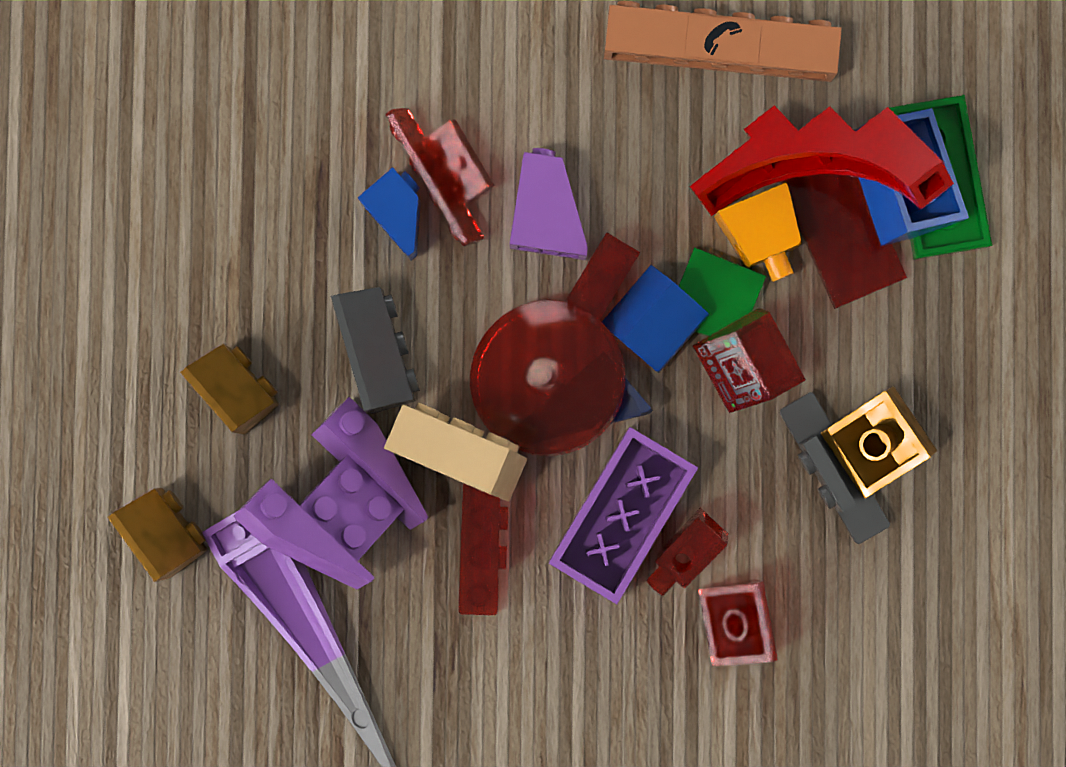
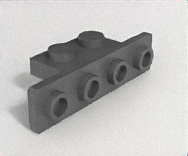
(806, 423)

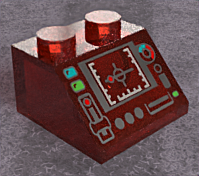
(749, 361)

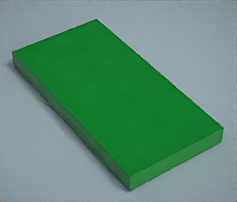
(957, 137)

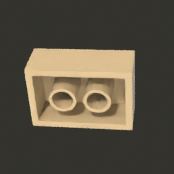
(457, 450)

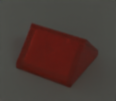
(738, 623)

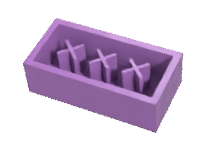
(622, 515)

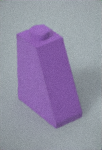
(546, 209)

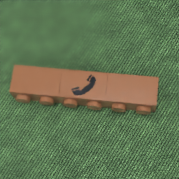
(722, 42)

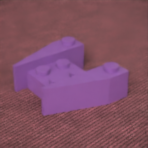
(346, 507)

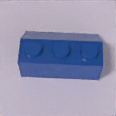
(896, 215)

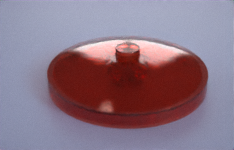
(547, 378)

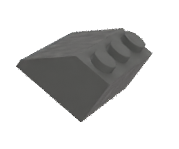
(375, 349)

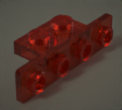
(448, 169)
(481, 551)

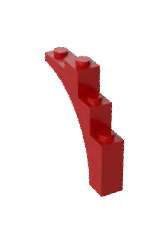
(777, 151)

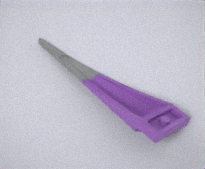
(293, 606)

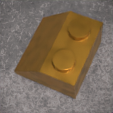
(232, 388)
(879, 442)
(159, 533)

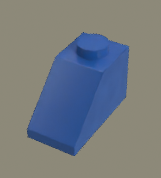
(395, 208)

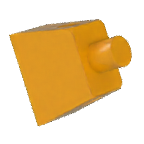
(763, 230)

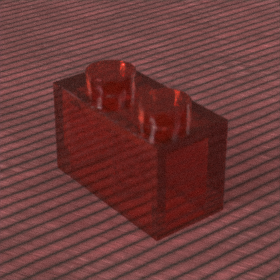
(603, 276)

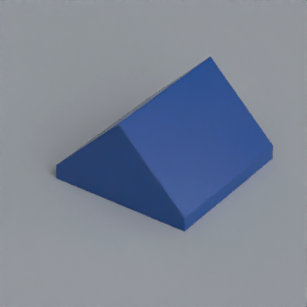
(655, 318)

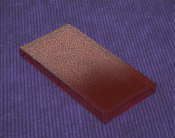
(842, 237)

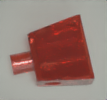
(700, 540)

